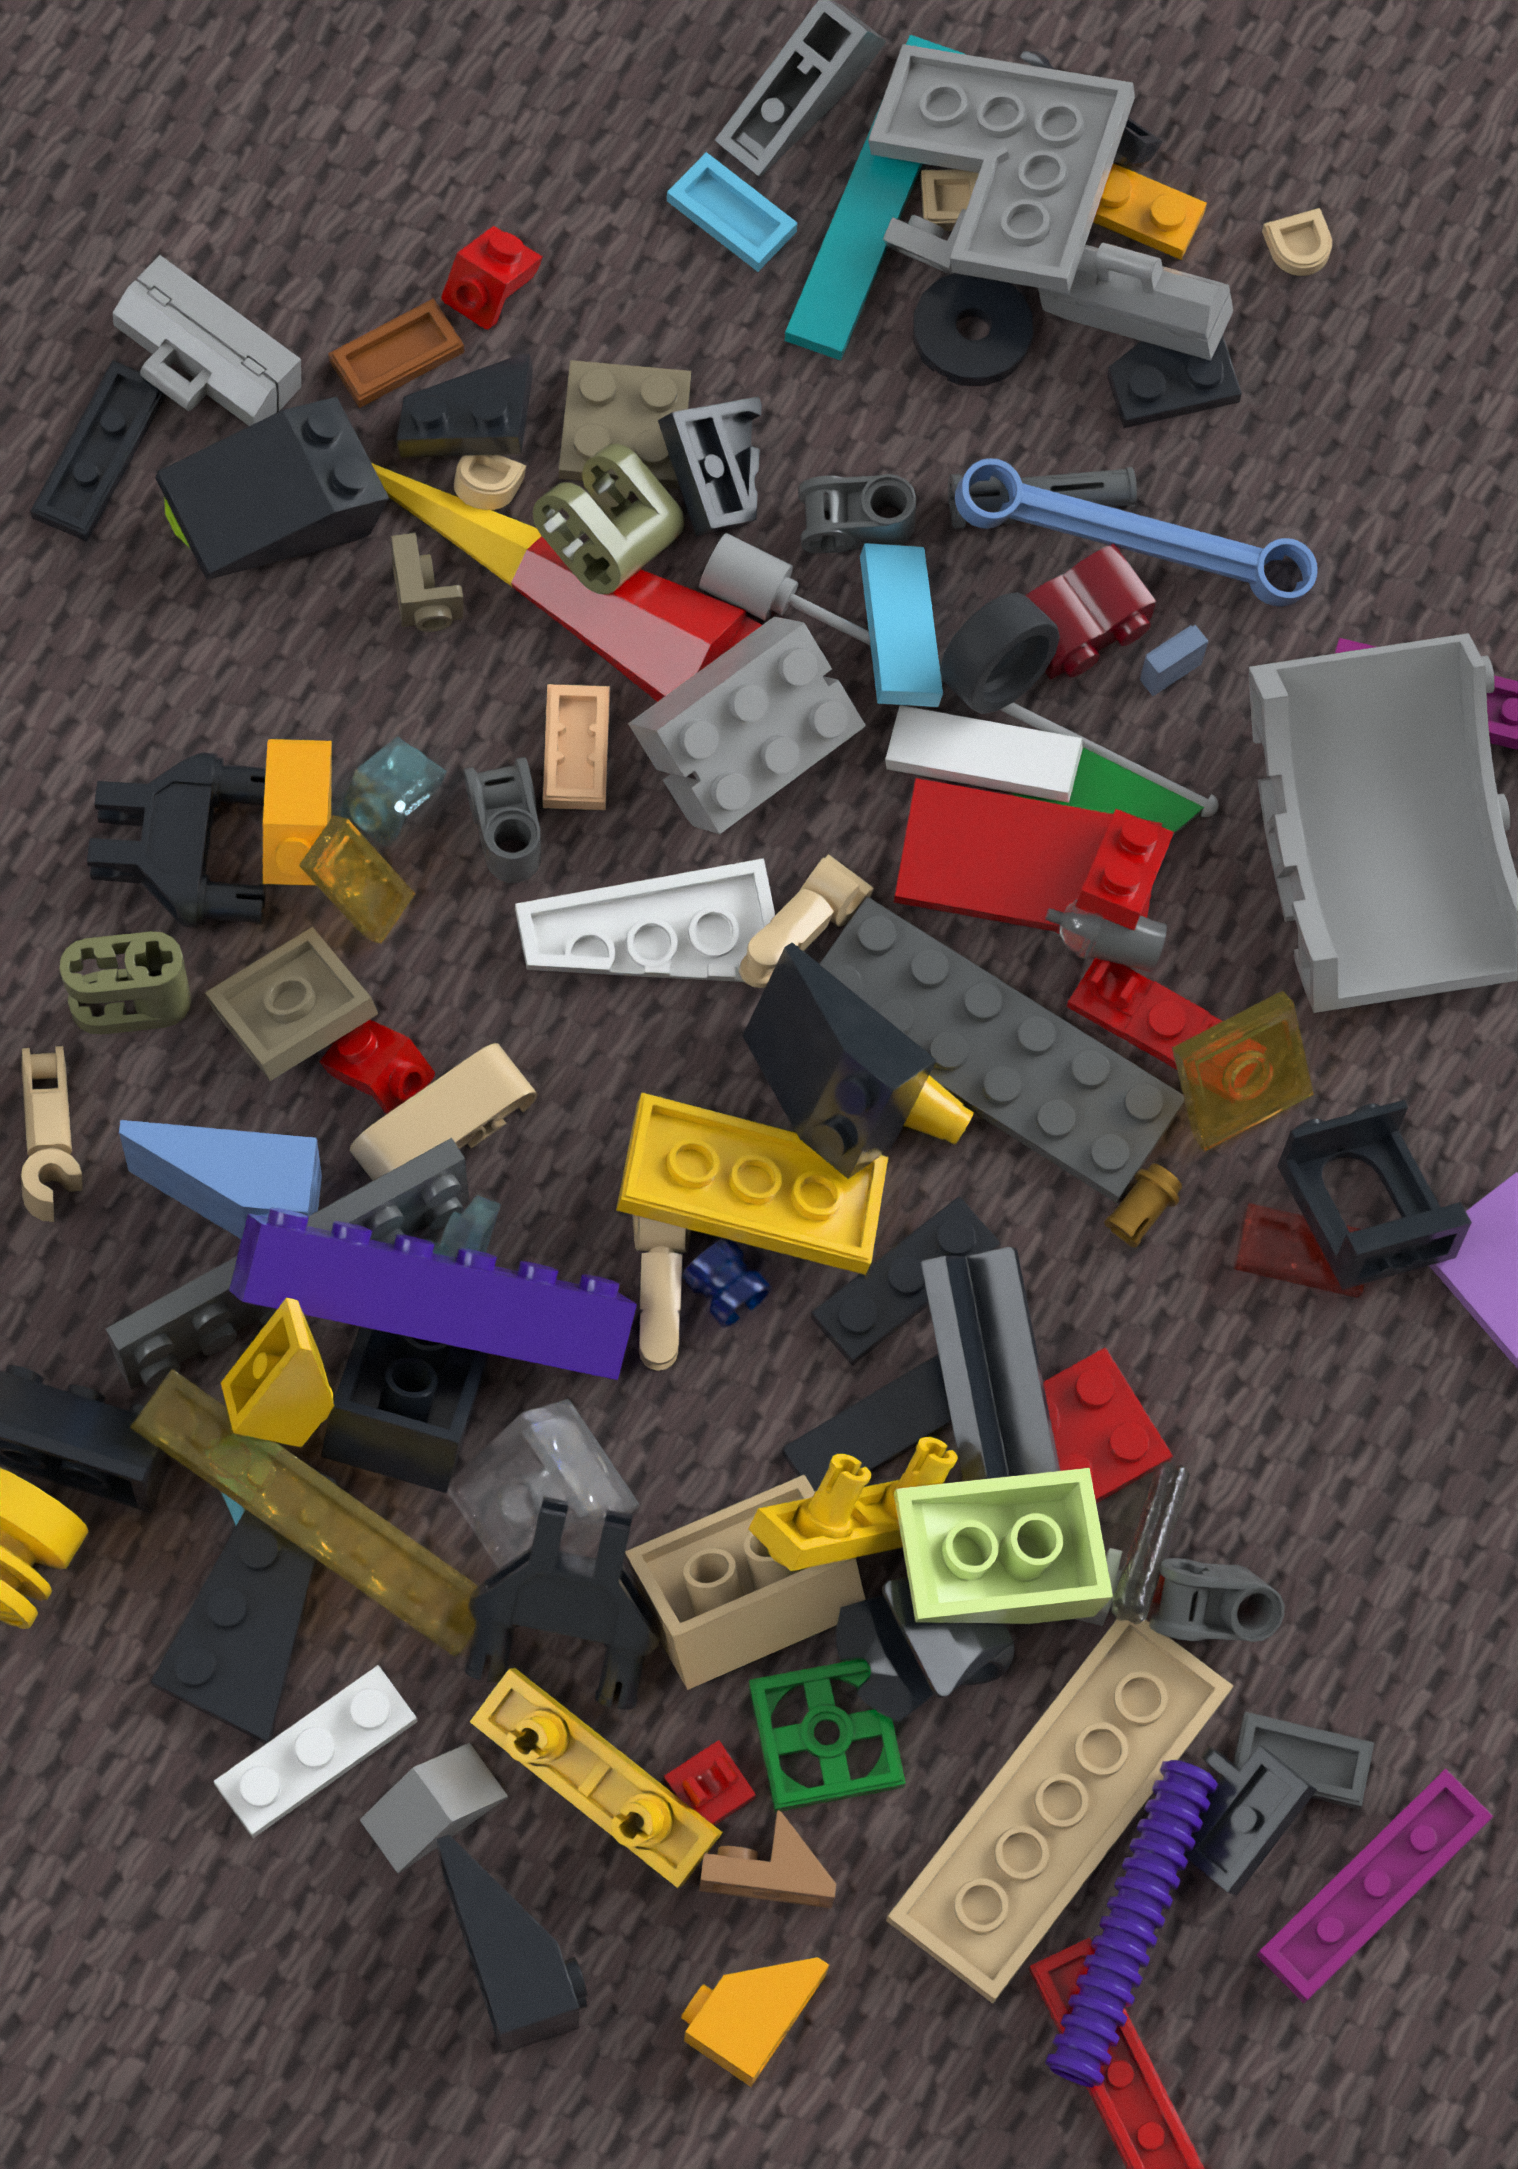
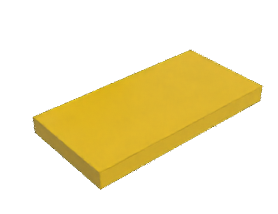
(748, 1185)

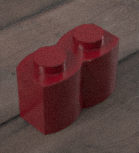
(1093, 607)

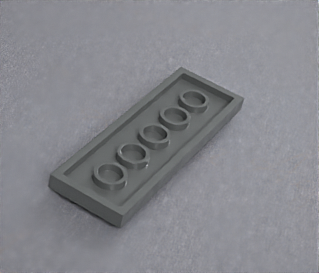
(1007, 1052)
(207, 1314)

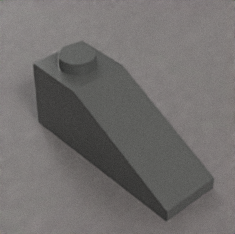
(800, 85)

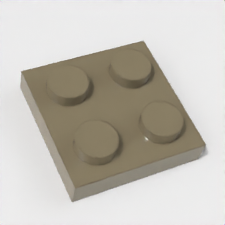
(623, 408)
(291, 1003)

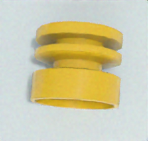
(31, 1531)

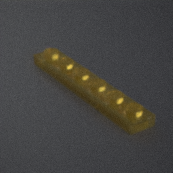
(310, 1512)

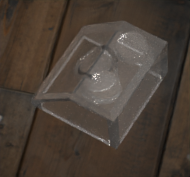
(534, 1457)

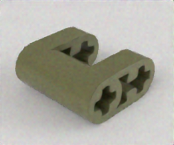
(616, 546)
(152, 979)

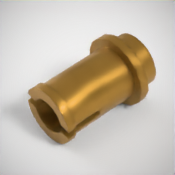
(1144, 1204)

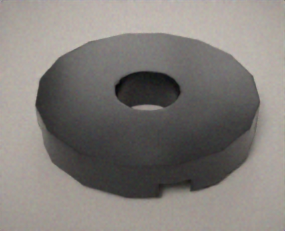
(967, 360)

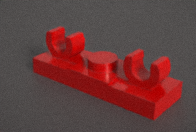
(1138, 1009)

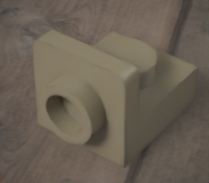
(417, 597)

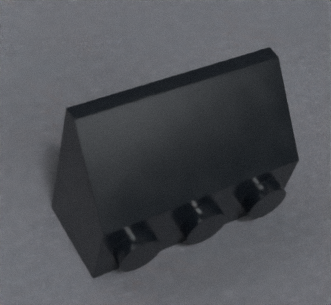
(77, 1440)

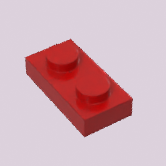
(1124, 869)

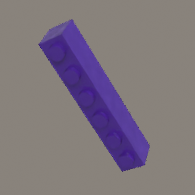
(433, 1295)

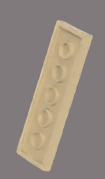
(1058, 1805)

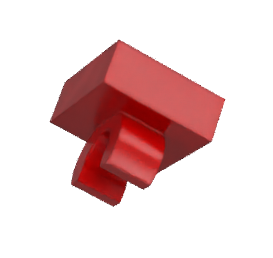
(711, 1784)

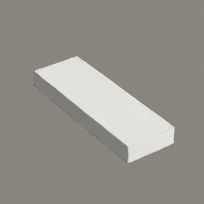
(984, 753)

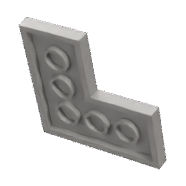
(1033, 138)

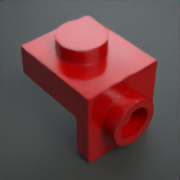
(488, 274)
(379, 1064)

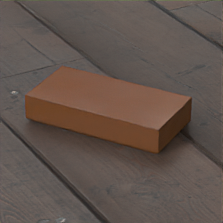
(396, 353)

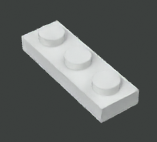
(315, 1751)

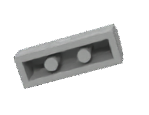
(1144, 301)
(209, 341)

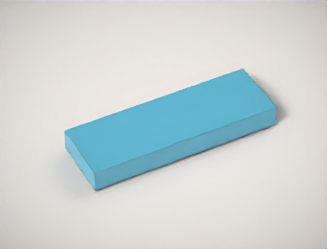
(901, 625)

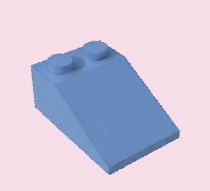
(225, 1170)

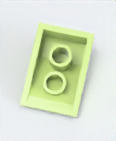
(1004, 1549)

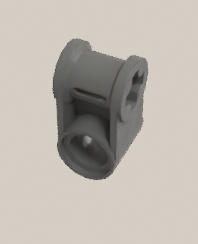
(852, 514)
(505, 810)
(1204, 1599)

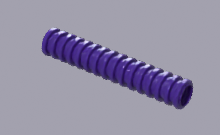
(1131, 1923)

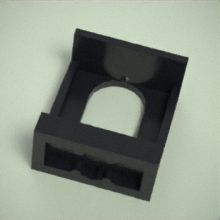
(1370, 1134)

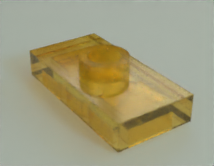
(357, 879)

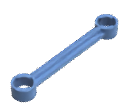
(1135, 532)

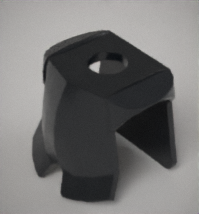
(916, 1658)

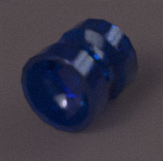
(722, 1276)

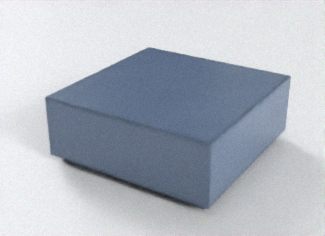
(1173, 659)

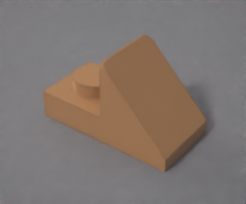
(789, 1877)

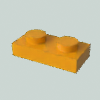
(1149, 211)

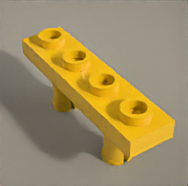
(845, 1516)
(596, 1777)

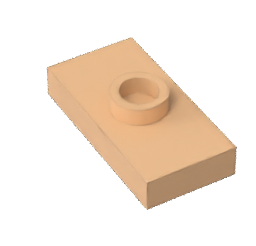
(576, 747)

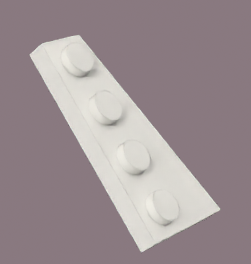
(652, 927)

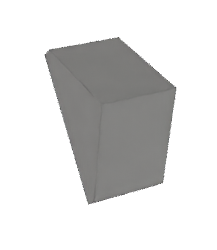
(430, 1804)

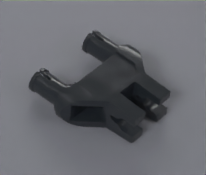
(176, 838)
(567, 1597)

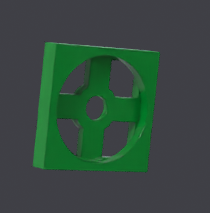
(796, 1738)

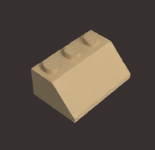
(726, 1597)

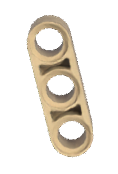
(459, 1105)

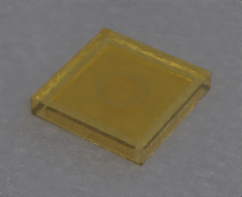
(1243, 1070)

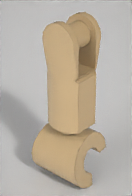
(827, 895)
(46, 1133)
(660, 1289)

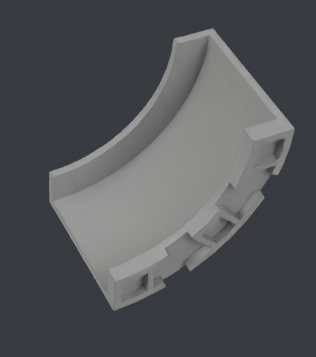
(1387, 821)

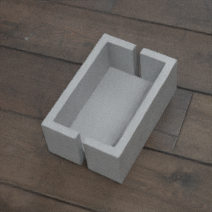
(747, 724)

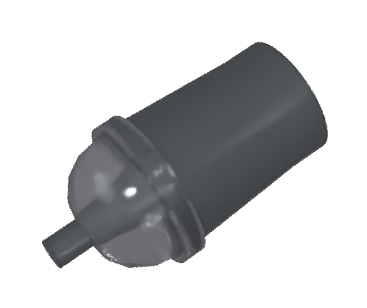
(1101, 939)

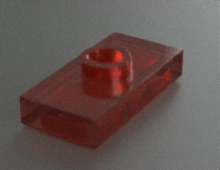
(1285, 1249)

